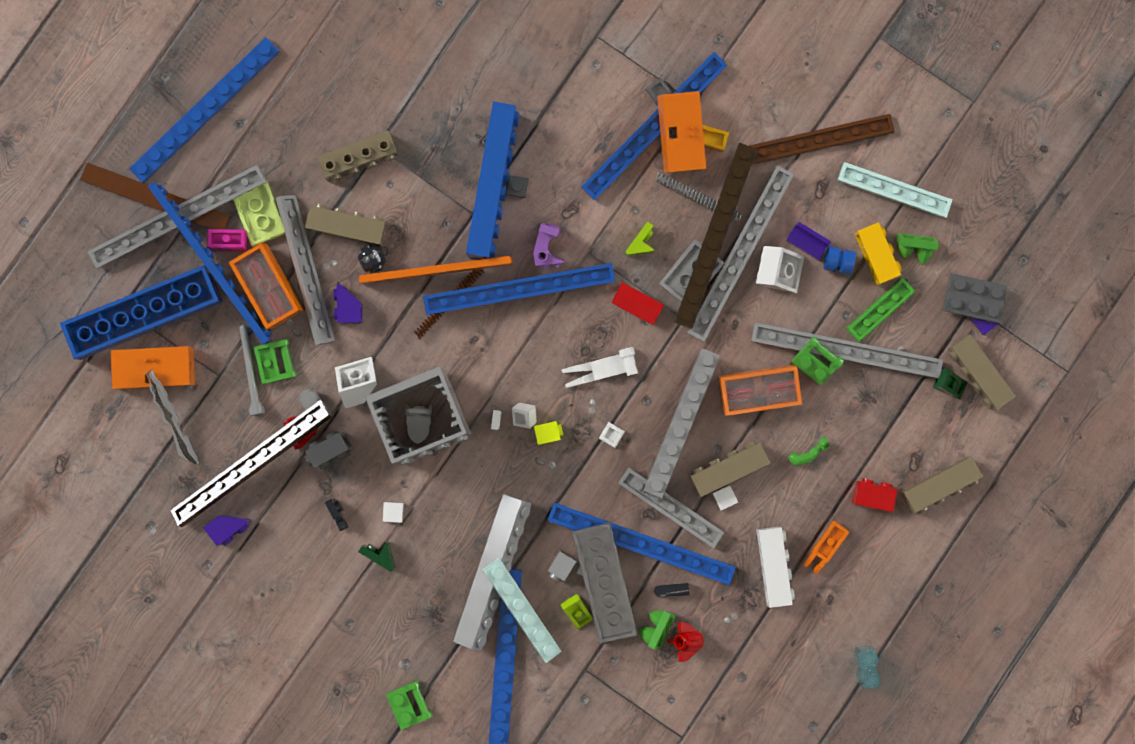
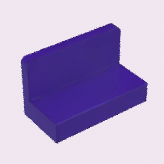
(808, 241)

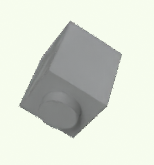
(561, 566)

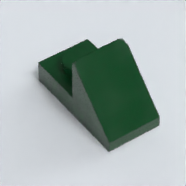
(950, 384)
(383, 558)

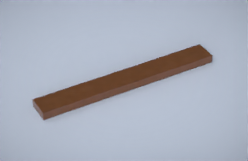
(823, 139)
(141, 193)

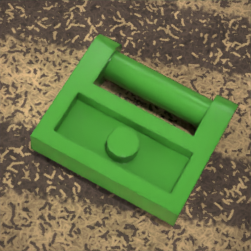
(268, 362)
(814, 366)
(403, 707)

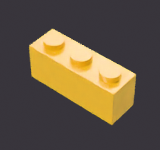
(878, 253)

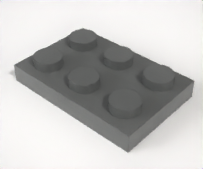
(974, 298)

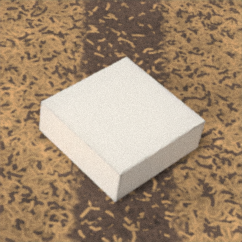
(496, 420)
(611, 434)
(725, 497)
(393, 512)

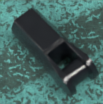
(672, 590)

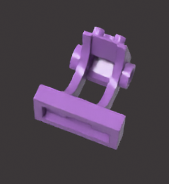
(546, 233)

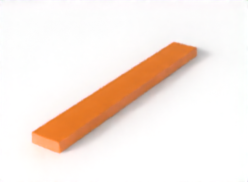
(436, 270)

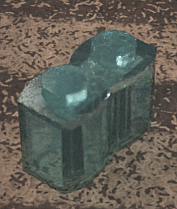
(866, 672)

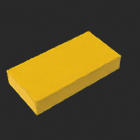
(715, 138)

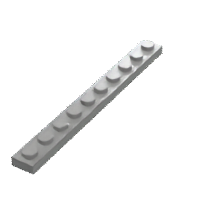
(163, 223)
(740, 253)
(849, 350)

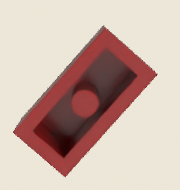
(874, 496)

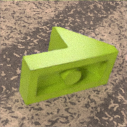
(638, 247)
(577, 611)

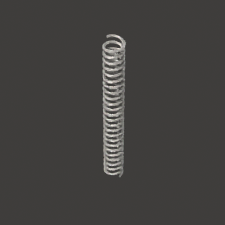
(691, 193)

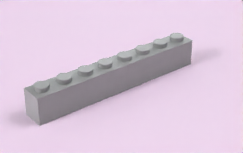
(681, 423)
(483, 596)

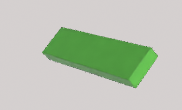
(880, 310)

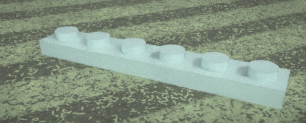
(894, 190)
(521, 610)

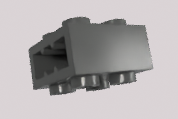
(324, 452)

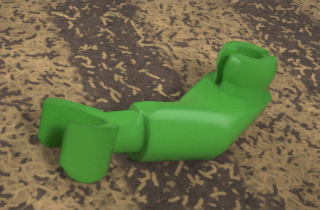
(808, 457)

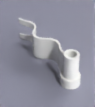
(605, 367)

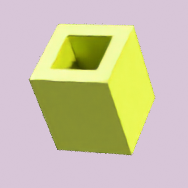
(548, 432)

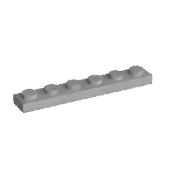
(673, 509)

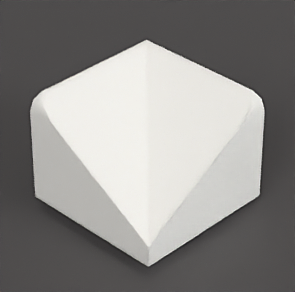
(524, 415)

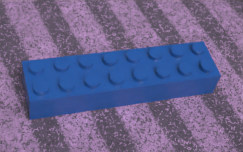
(491, 181)
(141, 313)

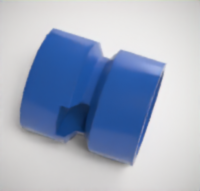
(839, 260)

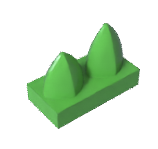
(924, 245)
(656, 636)

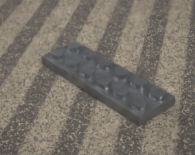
(604, 582)

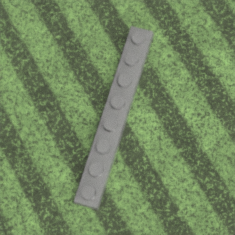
(305, 269)

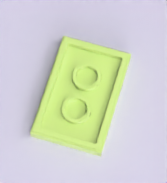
(260, 215)

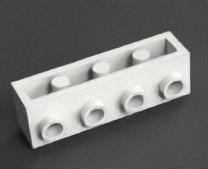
(774, 566)

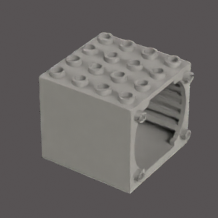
(381, 404)

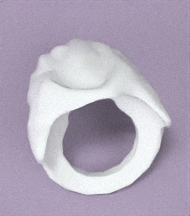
(418, 422)

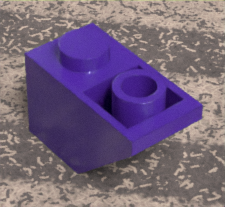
(348, 308)
(225, 527)

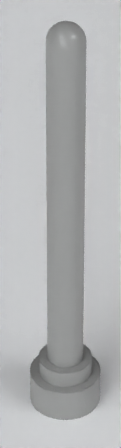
(256, 407)

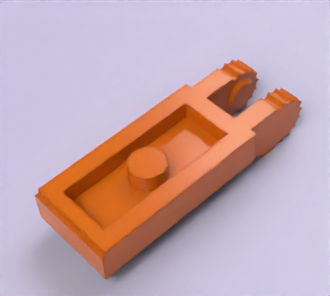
(827, 545)

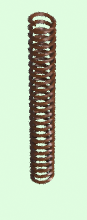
(432, 318)

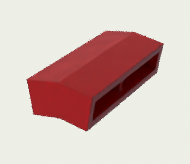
(637, 303)

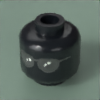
(371, 259)

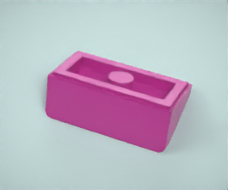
(227, 240)

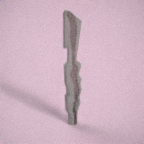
(171, 418)

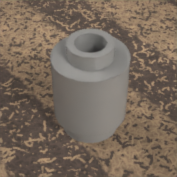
(309, 398)

